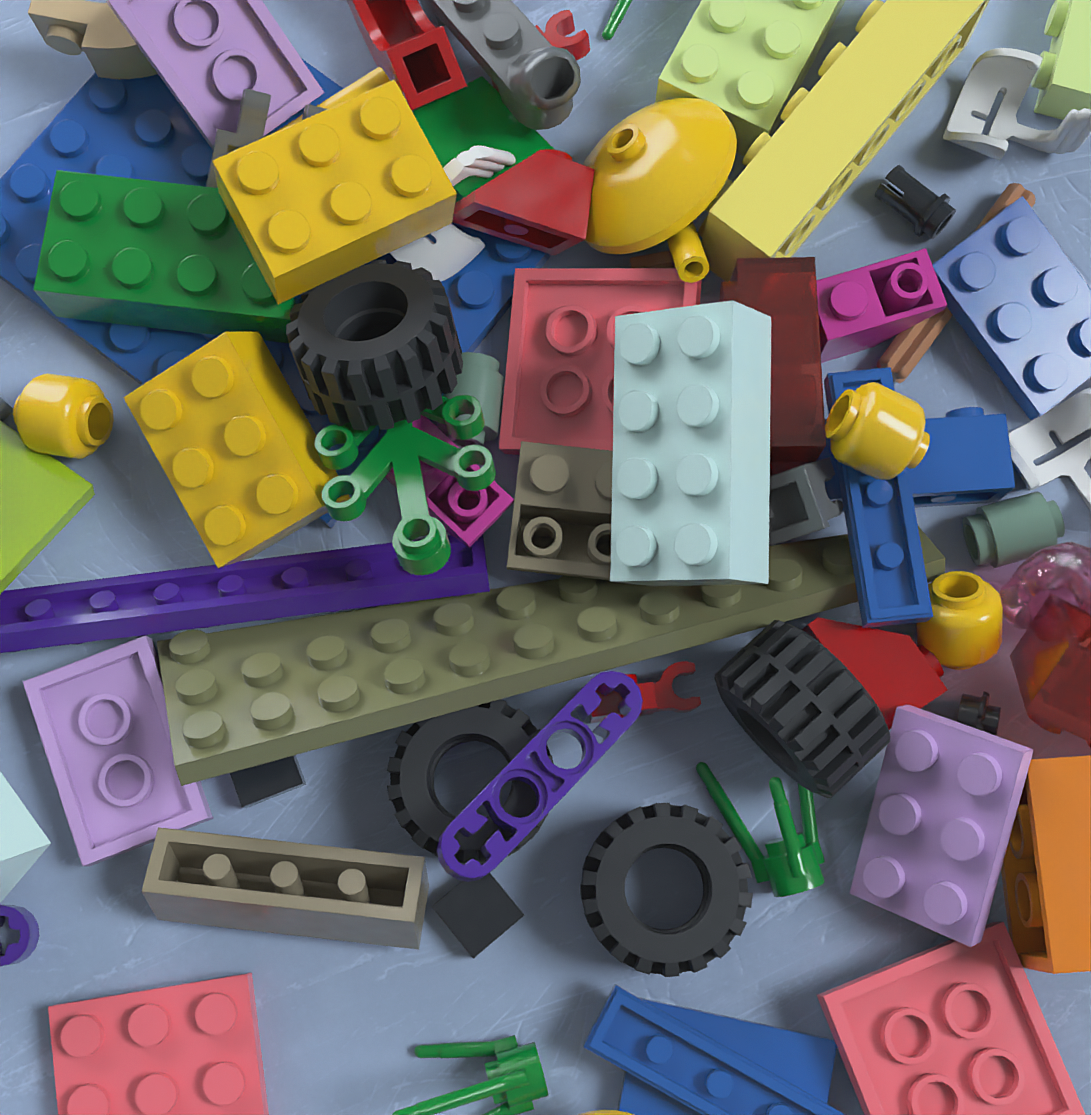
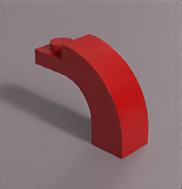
(409, 48)

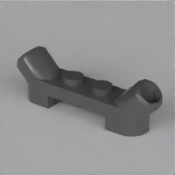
(530, 73)

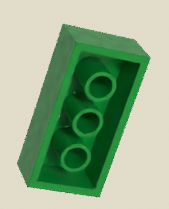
(152, 259)

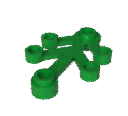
(403, 450)

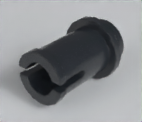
(917, 204)

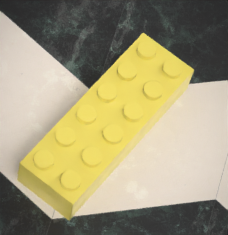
(835, 128)

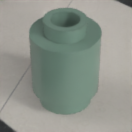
(483, 381)
(1012, 529)

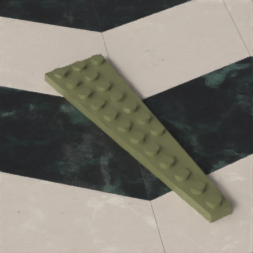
(359, 672)

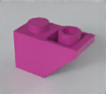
(876, 303)
(461, 511)

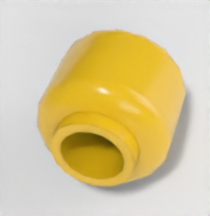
(63, 416)
(877, 431)
(964, 620)

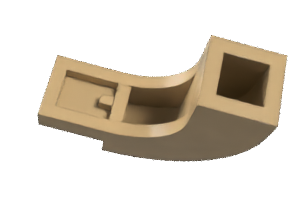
(94, 29)

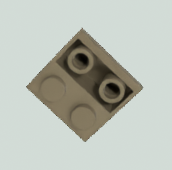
(562, 511)

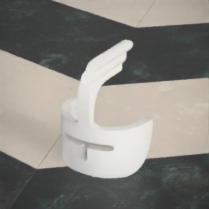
(1011, 74)
(452, 246)
(1033, 442)

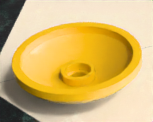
(657, 173)

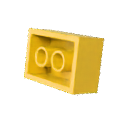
(335, 191)
(234, 446)

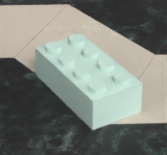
(691, 446)

